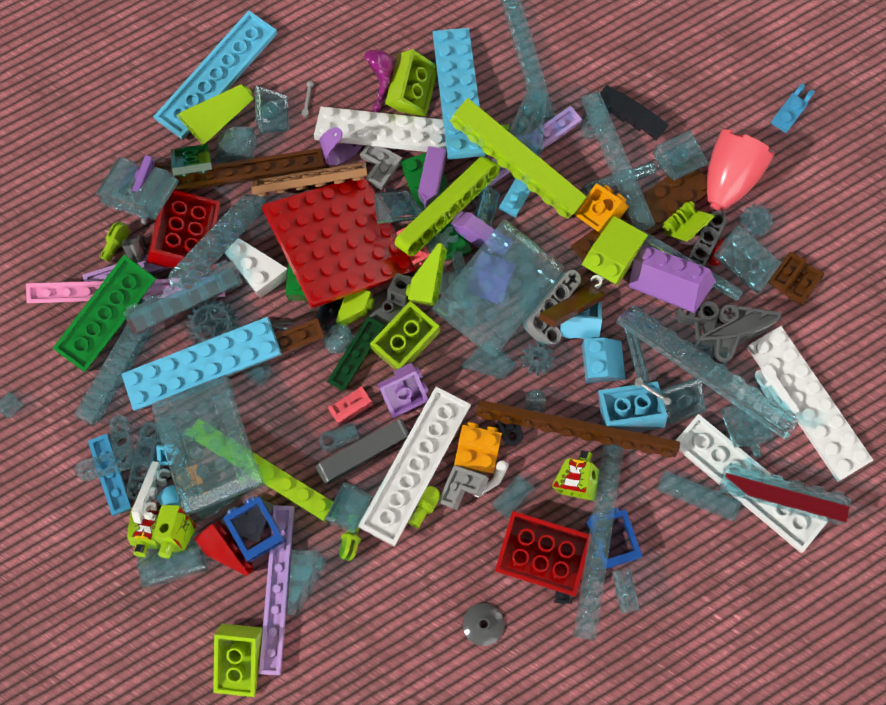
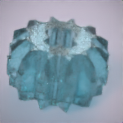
(764, 220)
(546, 359)

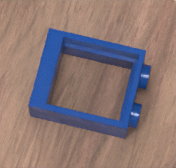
(265, 546)
(627, 557)

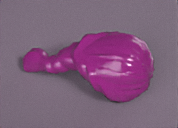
(381, 65)

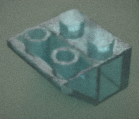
(348, 507)

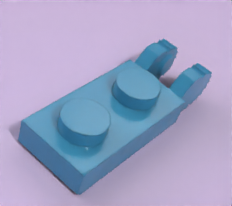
(791, 109)

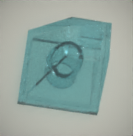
(235, 145)

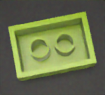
(405, 337)

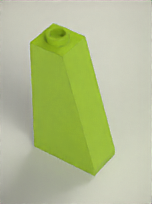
(213, 114)

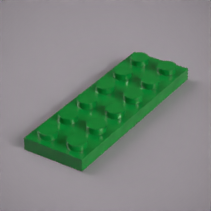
(412, 171)
(104, 313)

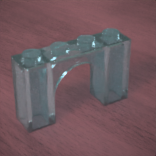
(147, 200)

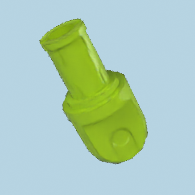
(117, 233)
(425, 506)
(349, 544)

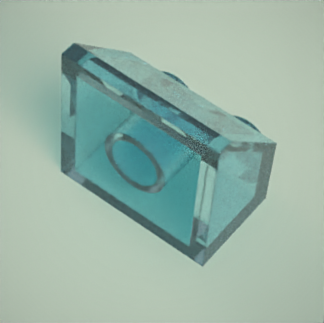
(679, 156)

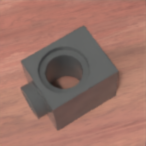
(397, 290)

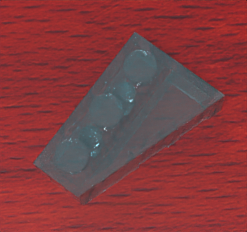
(529, 120)

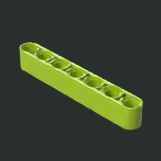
(447, 206)

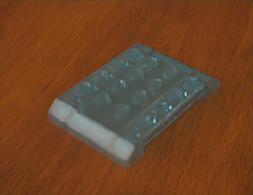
(498, 288)
(206, 445)

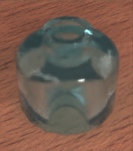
(338, 338)

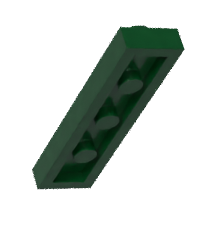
(355, 354)

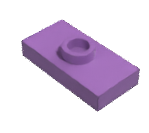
(143, 173)

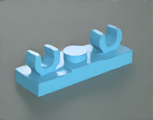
(515, 198)

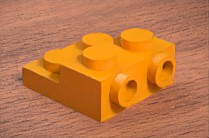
(601, 207)
(478, 448)

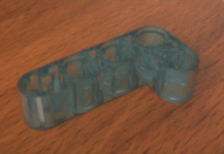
(140, 461)

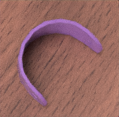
(337, 154)

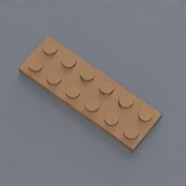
(302, 179)

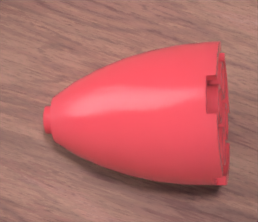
(735, 168)

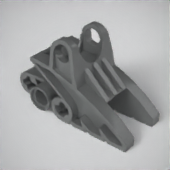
(725, 338)

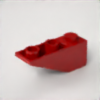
(220, 546)

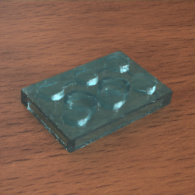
(747, 259)

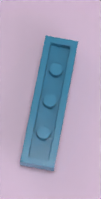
(112, 484)

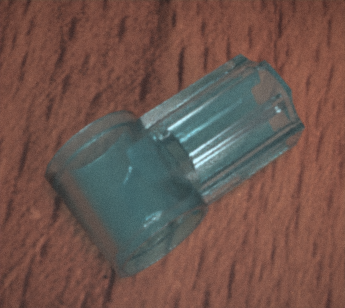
(341, 437)

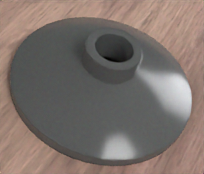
(378, 311)
(479, 635)

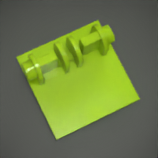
(686, 222)

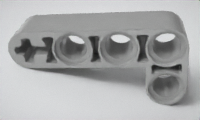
(550, 299)

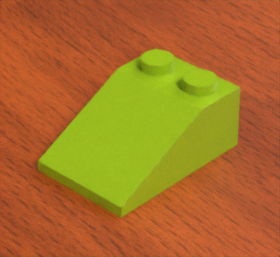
(614, 250)
(427, 281)
(236, 659)

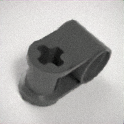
(135, 248)

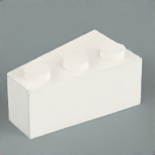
(256, 268)

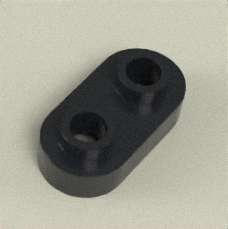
(507, 429)

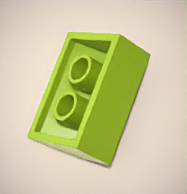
(412, 83)

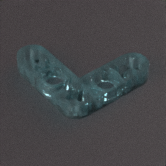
(118, 453)

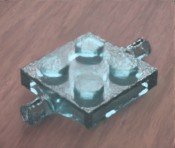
(745, 429)

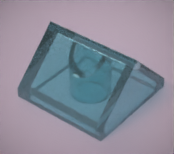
(271, 111)
(395, 207)
(685, 400)

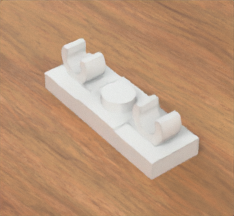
(148, 492)

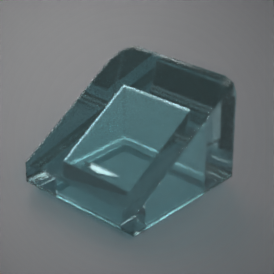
(9, 405)

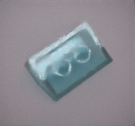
(159, 570)

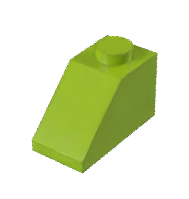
(355, 307)

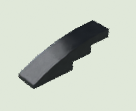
(633, 112)

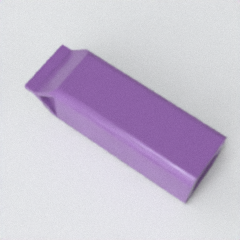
(432, 175)
(472, 228)

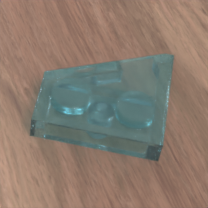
(484, 364)

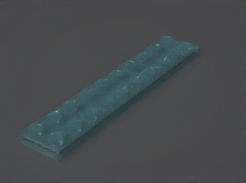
(708, 371)

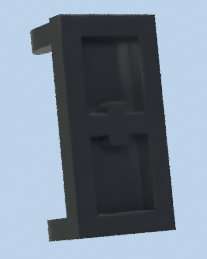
(328, 314)

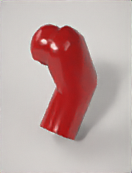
(712, 260)

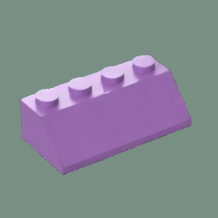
(670, 278)

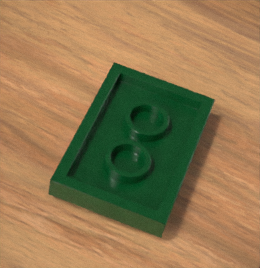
(191, 160)

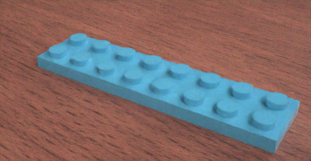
(217, 70)
(456, 84)
(201, 363)

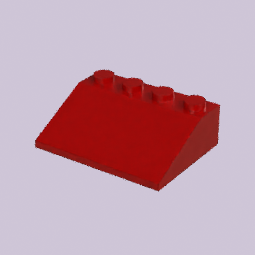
(180, 227)
(543, 553)

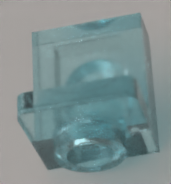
(535, 400)

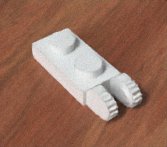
(774, 389)

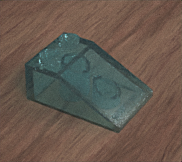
(304, 574)

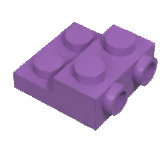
(404, 390)

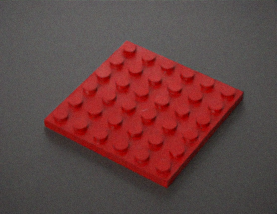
(336, 241)

